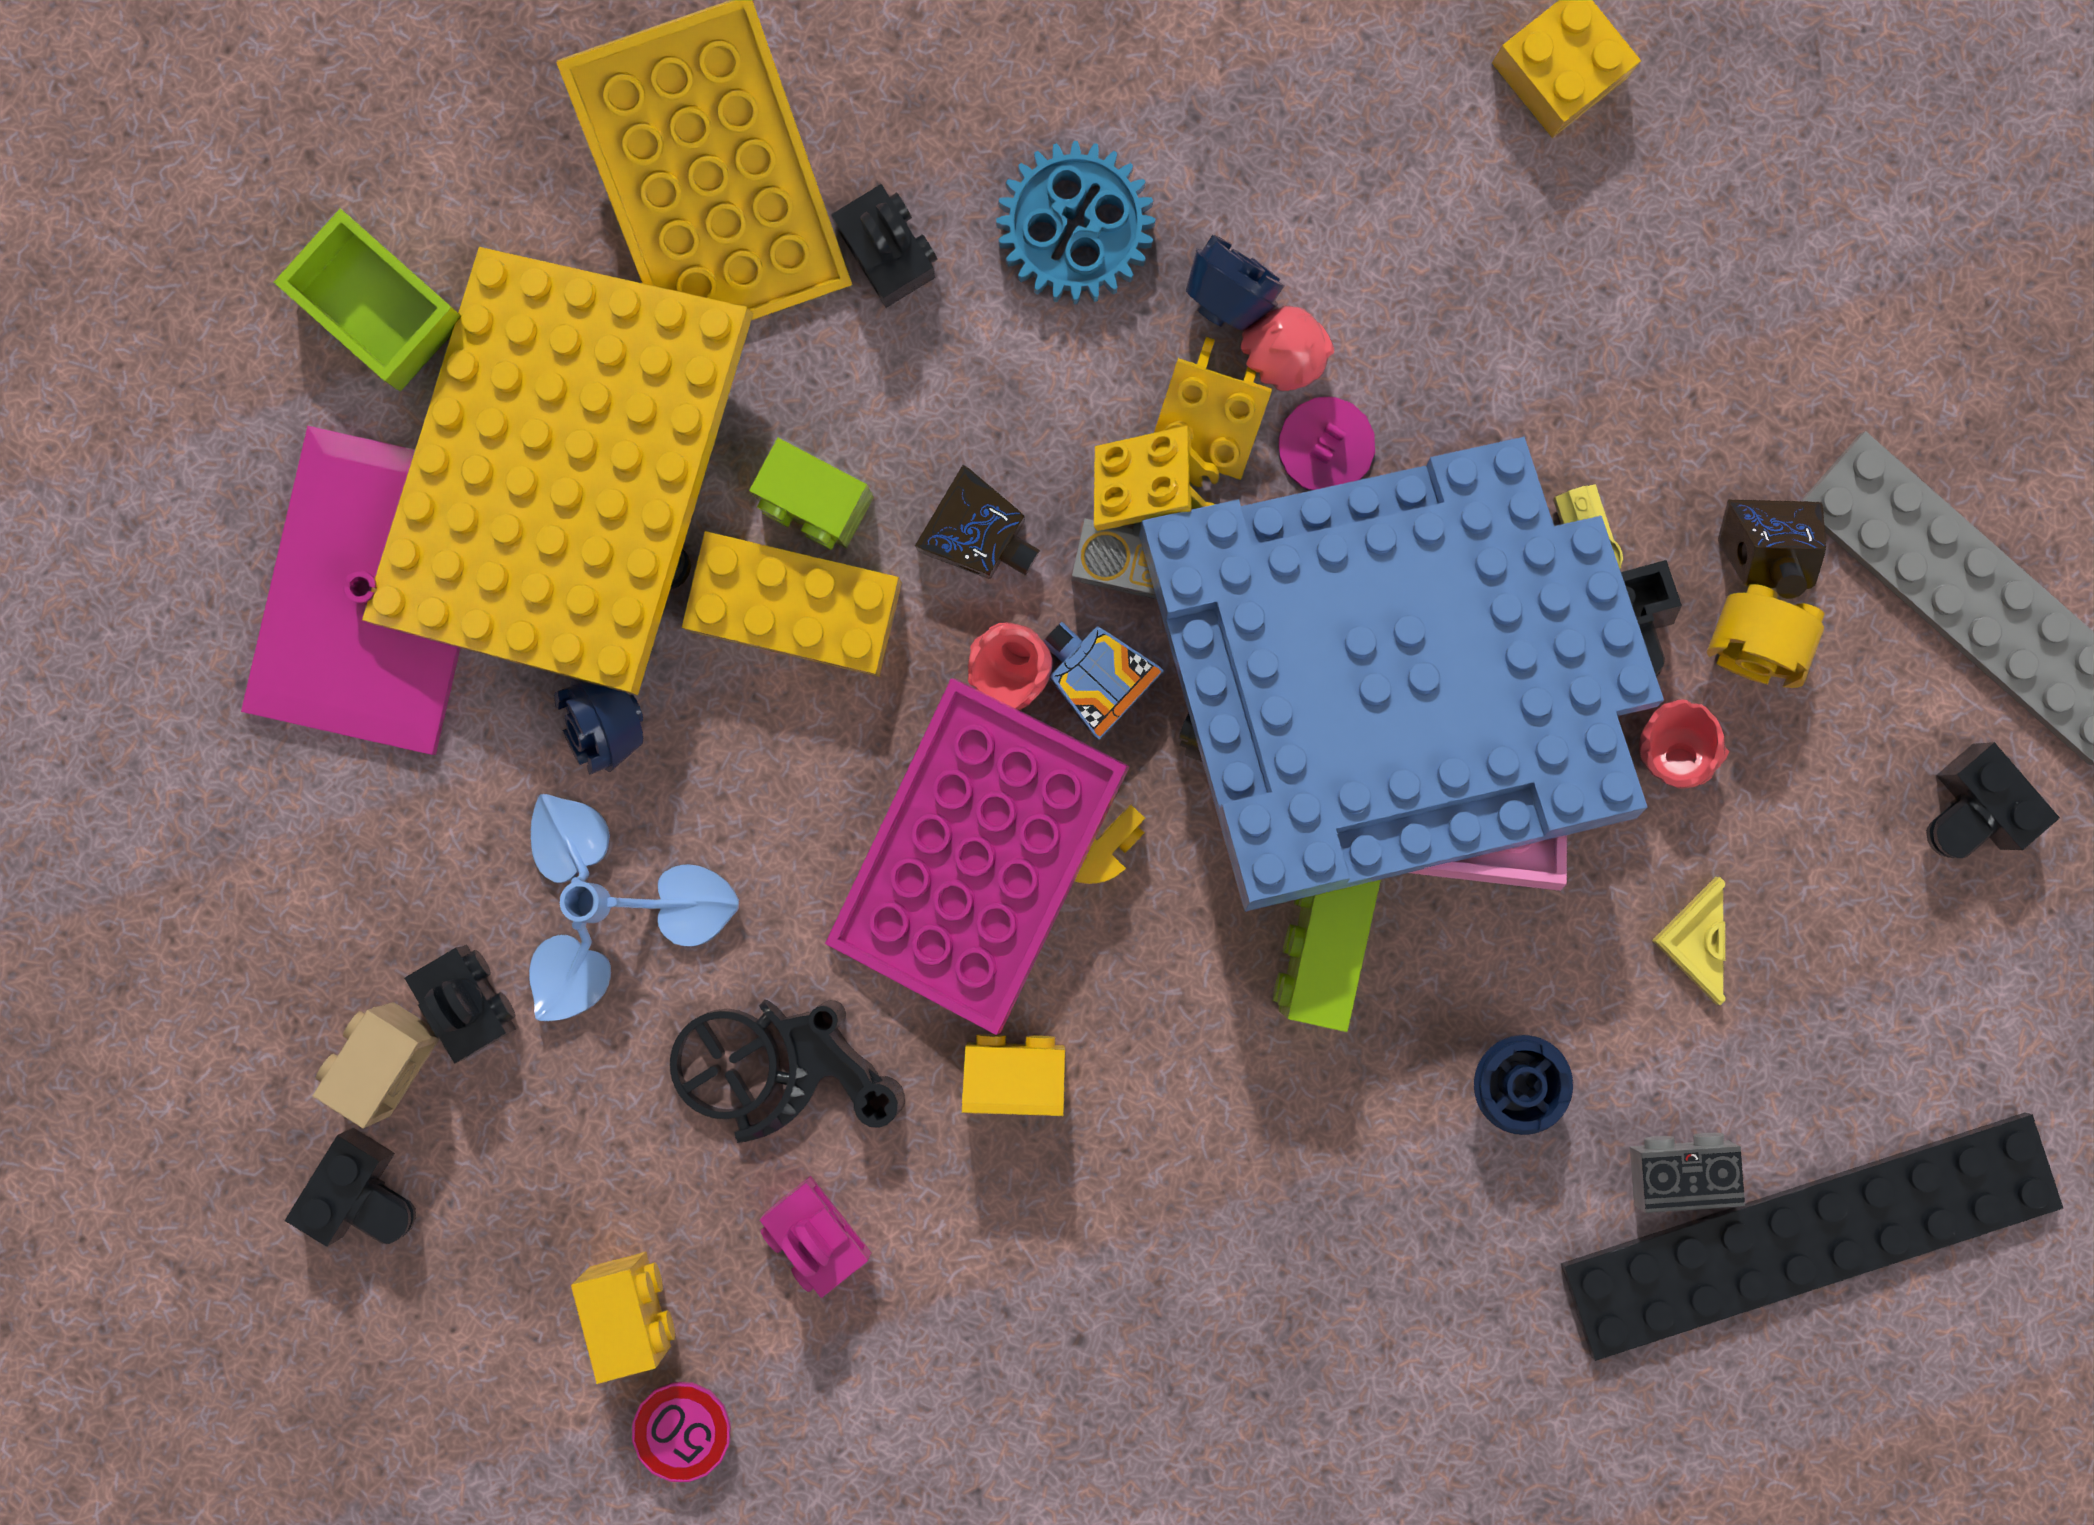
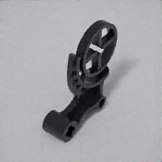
(813, 1053)

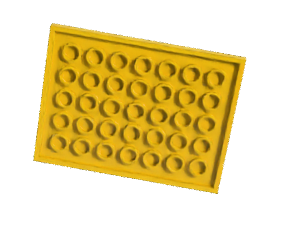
(558, 468)

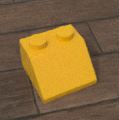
(1014, 1076)

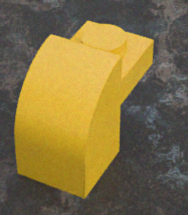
(1121, 834)

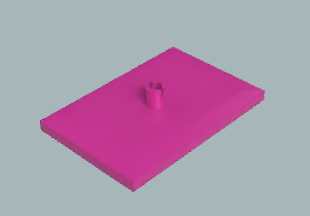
(313, 650)
(976, 855)

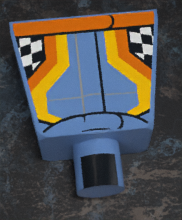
(1099, 675)

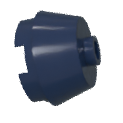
(1231, 285)
(600, 724)
(1523, 1084)

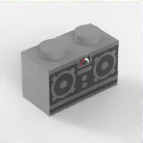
(1687, 1174)

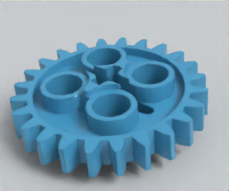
(1036, 202)

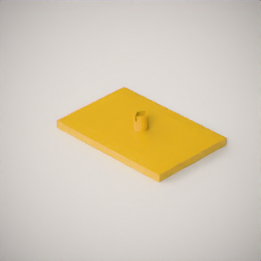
(706, 161)

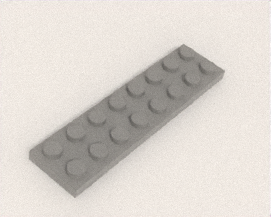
(1963, 587)

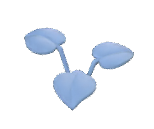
(563, 971)

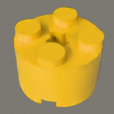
(1766, 637)

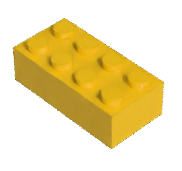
(792, 604)

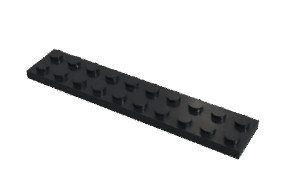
(1812, 1236)

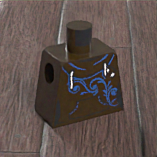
(976, 529)
(1775, 543)

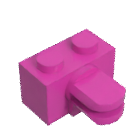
(814, 1238)

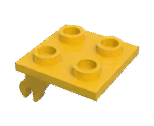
(1218, 411)
(1148, 478)

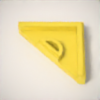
(1697, 940)

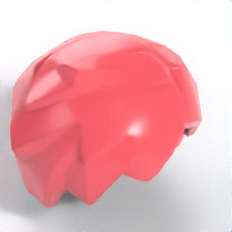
(1287, 348)
(1010, 664)
(1683, 744)

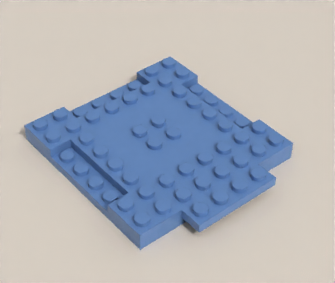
(1401, 671)

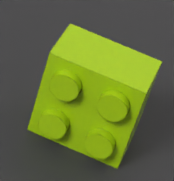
(812, 494)

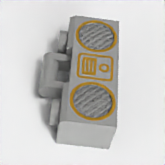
(1113, 560)

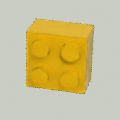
(1565, 62)
(623, 1316)

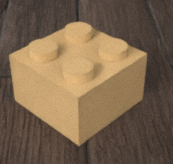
(375, 1064)

